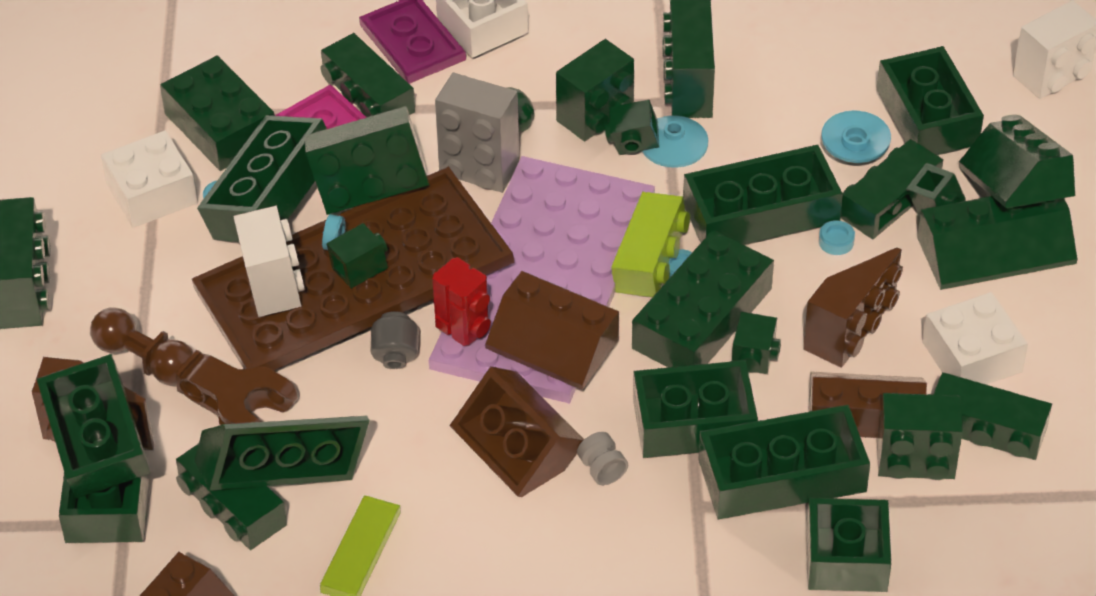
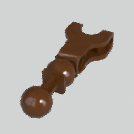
(200, 377)

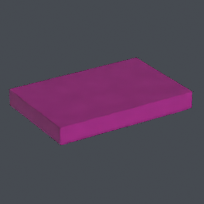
(412, 39)

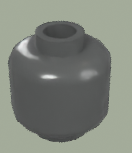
(394, 340)

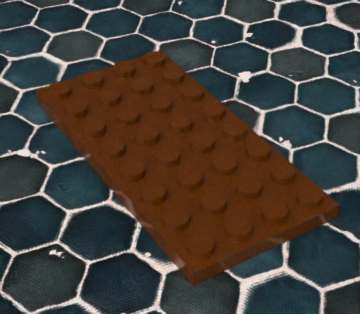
(421, 235)

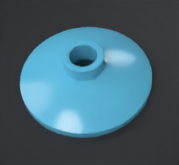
(856, 136)
(680, 142)

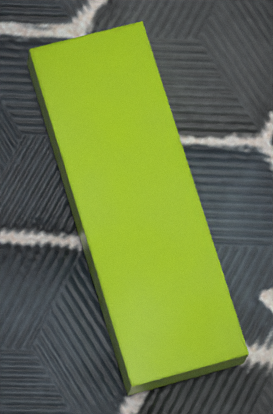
(360, 548)

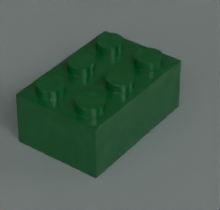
(690, 58)
(930, 100)
(213, 109)
(366, 160)
(23, 264)
(684, 400)
(93, 426)

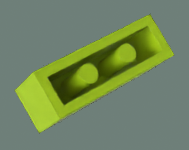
(649, 244)

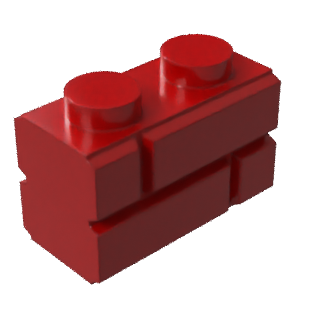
(461, 301)

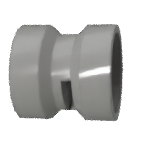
(604, 461)

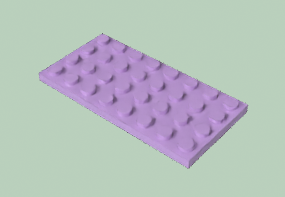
(560, 229)

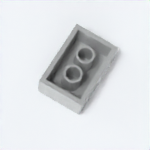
(478, 131)

